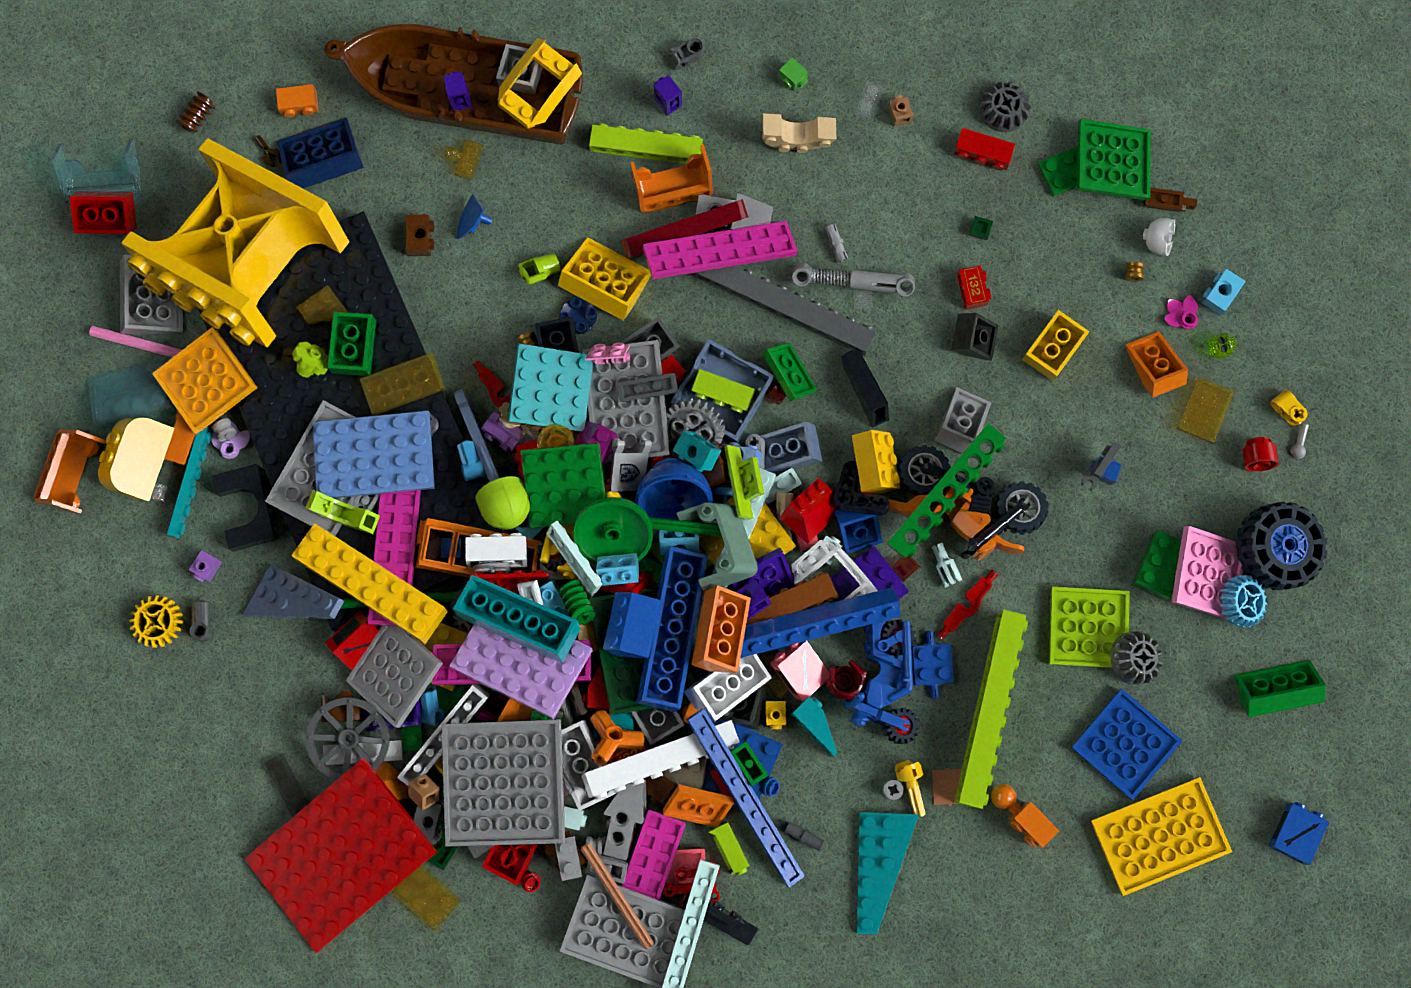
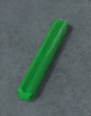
(685, 526)

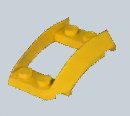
(552, 62)

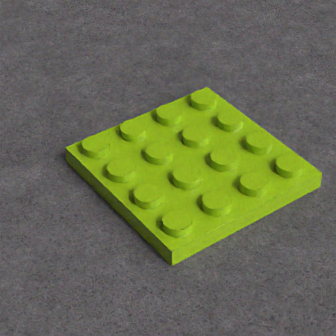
(1086, 625)

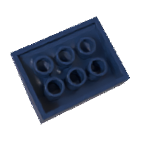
(320, 154)

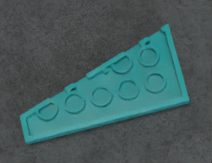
(881, 855)

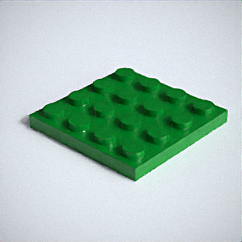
(1114, 159)
(561, 482)

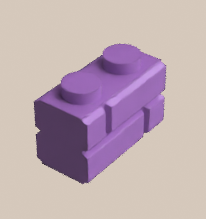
(495, 430)

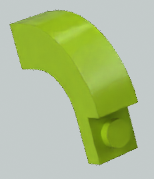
(342, 513)

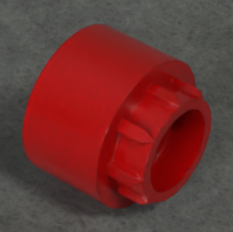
(1260, 454)

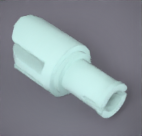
(945, 562)

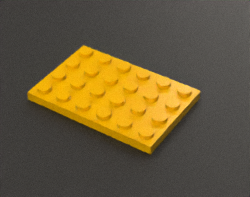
(1161, 836)

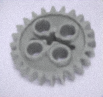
(686, 413)

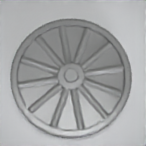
(490, 568)

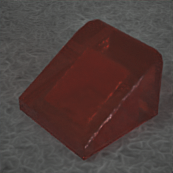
(905, 567)

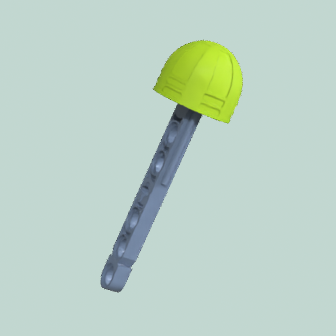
(504, 499)

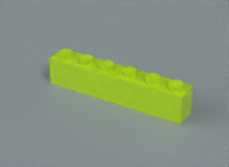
(643, 144)

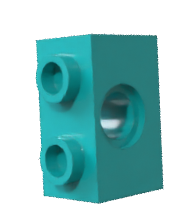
(706, 452)

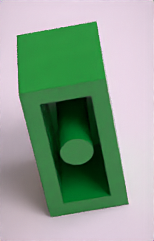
(749, 764)

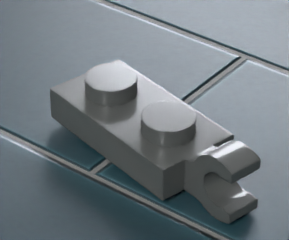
(1100, 467)

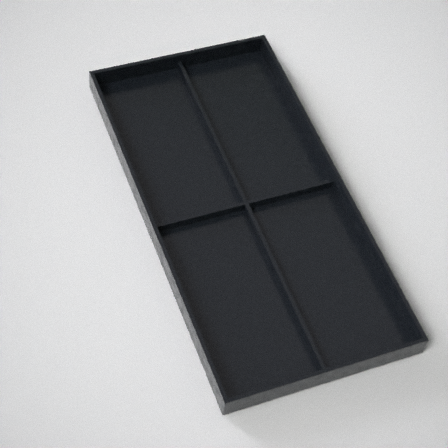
(287, 402)

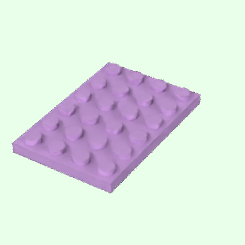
(519, 671)

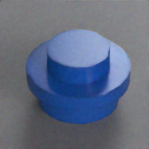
(770, 786)

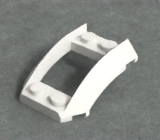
(819, 555)

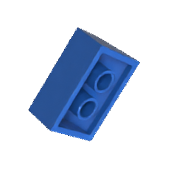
(631, 625)

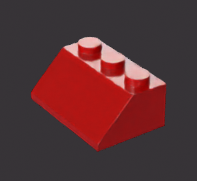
(810, 511)

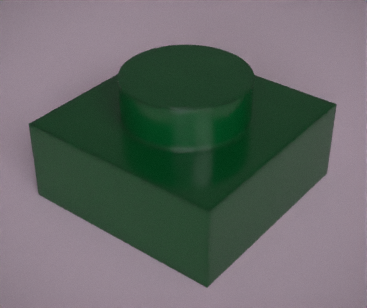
(981, 228)

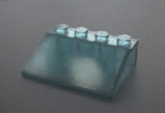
(128, 394)

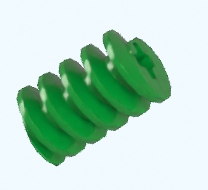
(576, 602)

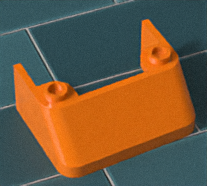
(674, 185)
(64, 469)

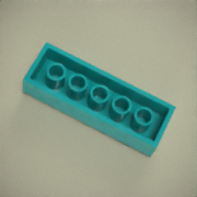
(517, 618)

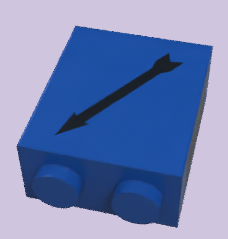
(1299, 833)

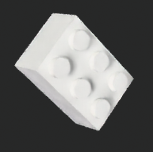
(496, 549)

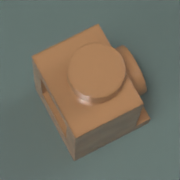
(900, 116)

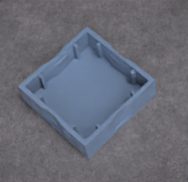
(726, 364)

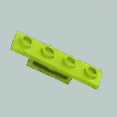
(745, 480)

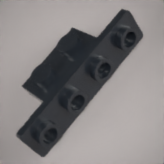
(727, 921)

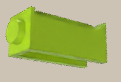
(730, 849)

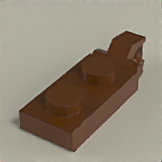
(1169, 200)

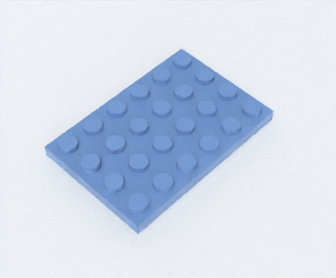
(373, 455)

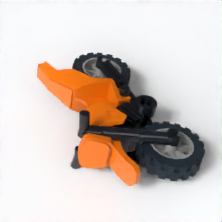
(972, 512)

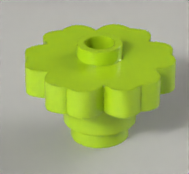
(310, 359)

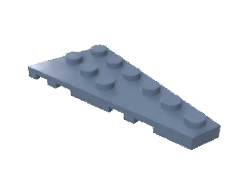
(290, 597)

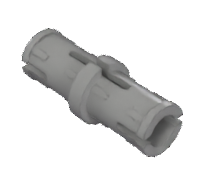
(836, 243)

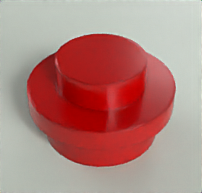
(530, 882)

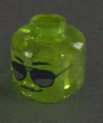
(1222, 346)

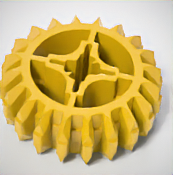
(151, 627)

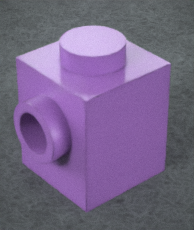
(205, 566)

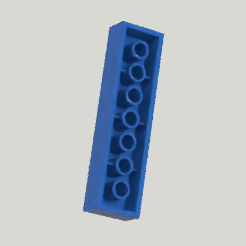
(669, 656)

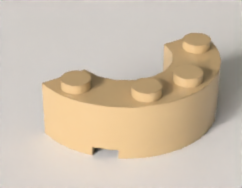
(798, 136)

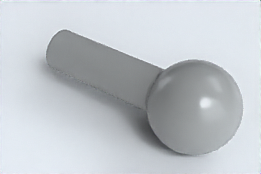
(1298, 450)

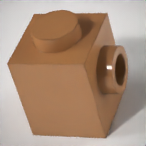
(423, 791)

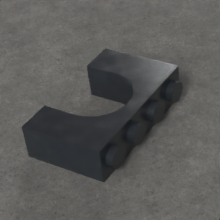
(262, 527)

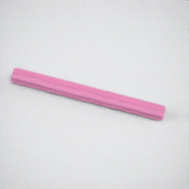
(133, 341)

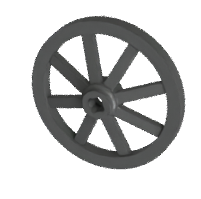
(342, 737)

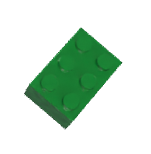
(351, 344)
(1158, 566)

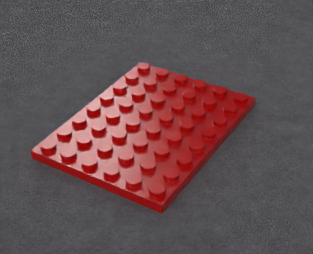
(340, 855)

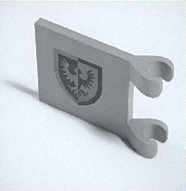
(628, 467)

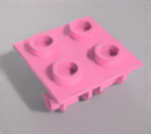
(601, 352)

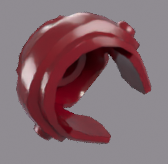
(846, 681)

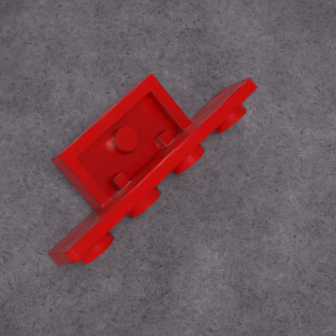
(510, 581)

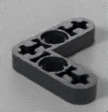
(853, 498)

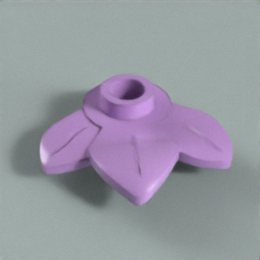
(238, 442)

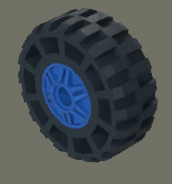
(1281, 546)

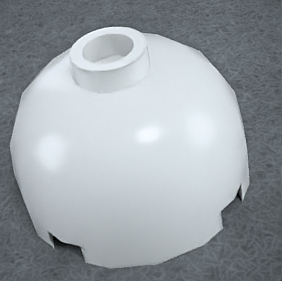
(1159, 236)

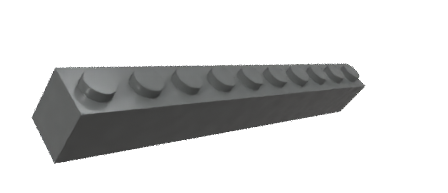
(790, 306)

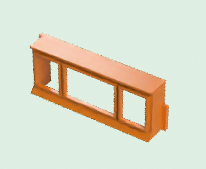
(457, 529)

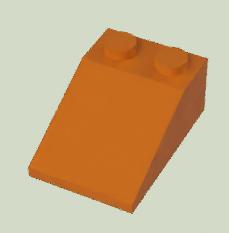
(1157, 364)

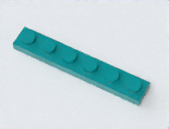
(188, 489)

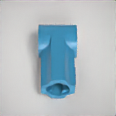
(471, 465)
(430, 709)

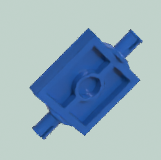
(932, 664)

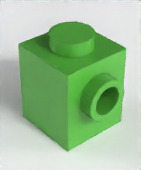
(793, 75)

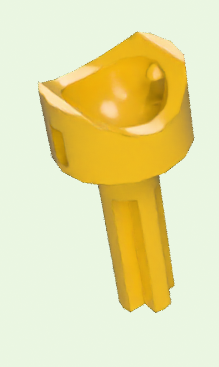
(910, 774)

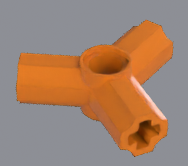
(609, 730)

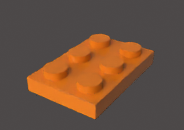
(698, 806)

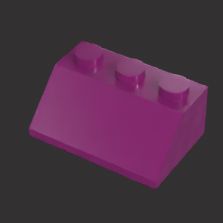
(597, 434)

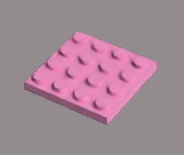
(1202, 569)

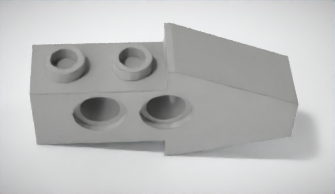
(757, 211)
(633, 804)

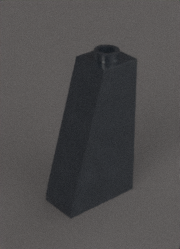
(866, 388)

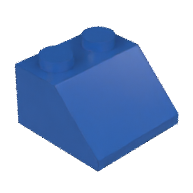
(858, 529)

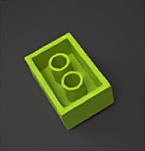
(723, 391)

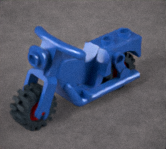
(890, 684)

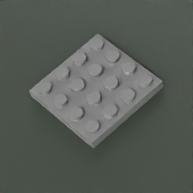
(394, 673)

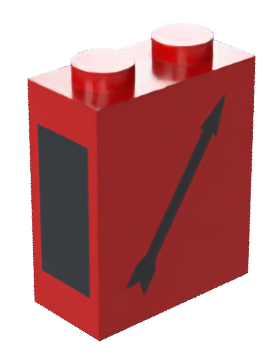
(353, 639)

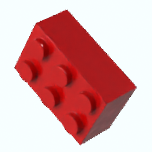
(103, 212)

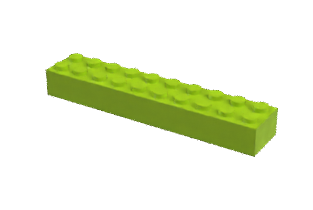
(990, 709)

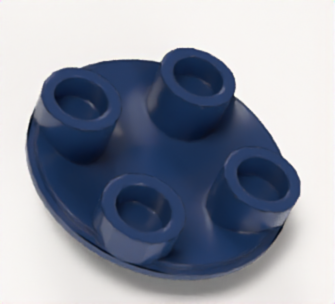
(582, 313)

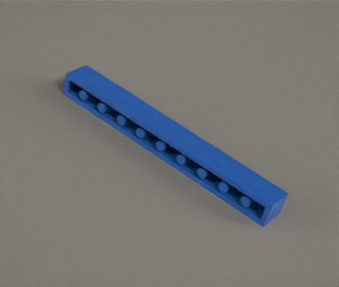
(820, 621)

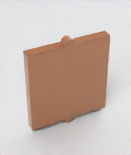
(945, 785)

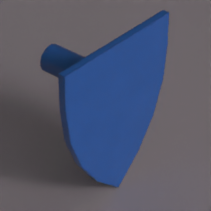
(471, 217)

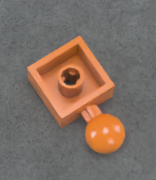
(1024, 817)

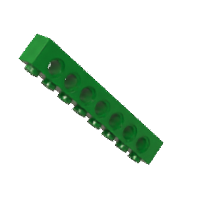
(987, 435)

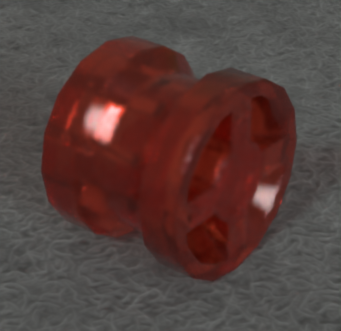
(776, 393)

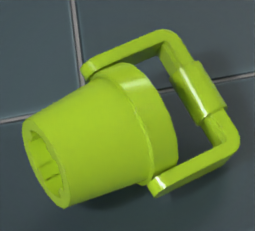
(543, 266)

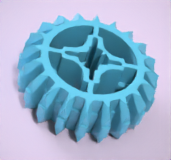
(1243, 601)

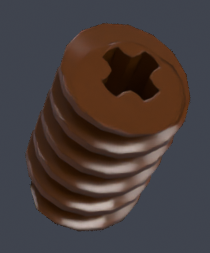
(195, 112)

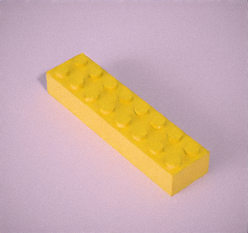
(369, 583)

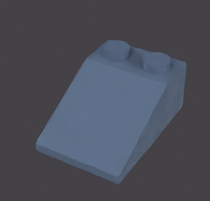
(791, 448)

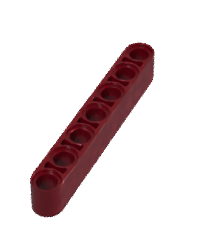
(687, 227)

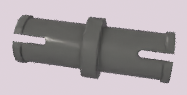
(804, 836)

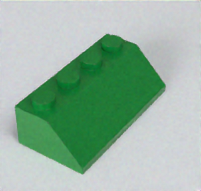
(1280, 688)

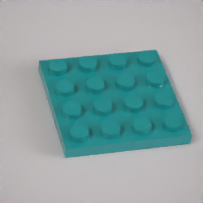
(550, 387)

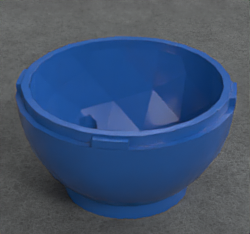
(666, 483)

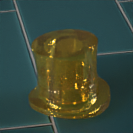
(555, 435)

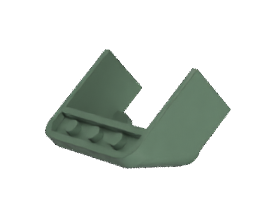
(740, 560)

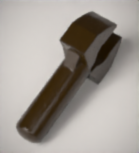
(265, 148)

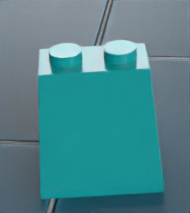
(813, 720)

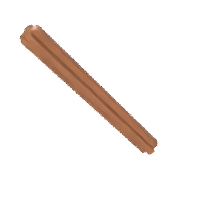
(617, 896)

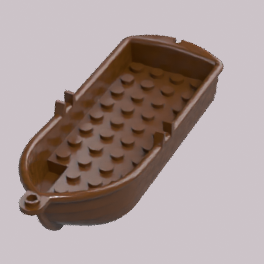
(407, 71)

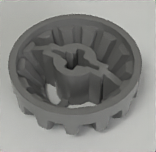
(1002, 117)
(1124, 658)

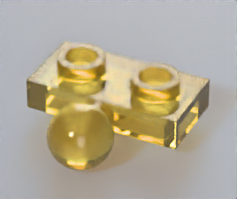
(467, 159)

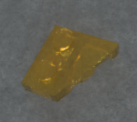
(321, 306)

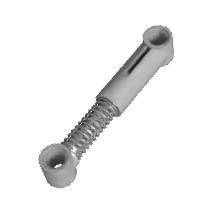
(856, 279)

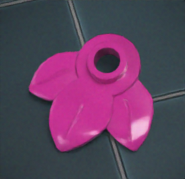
(1180, 311)

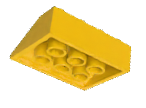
(604, 278)

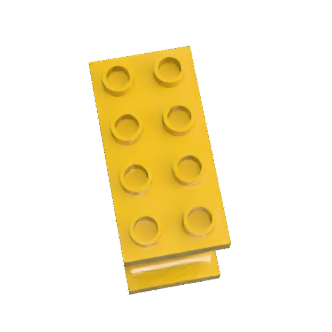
(235, 244)

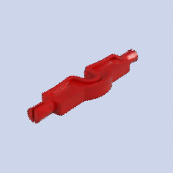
(493, 384)
(960, 612)

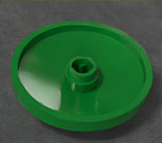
(612, 528)

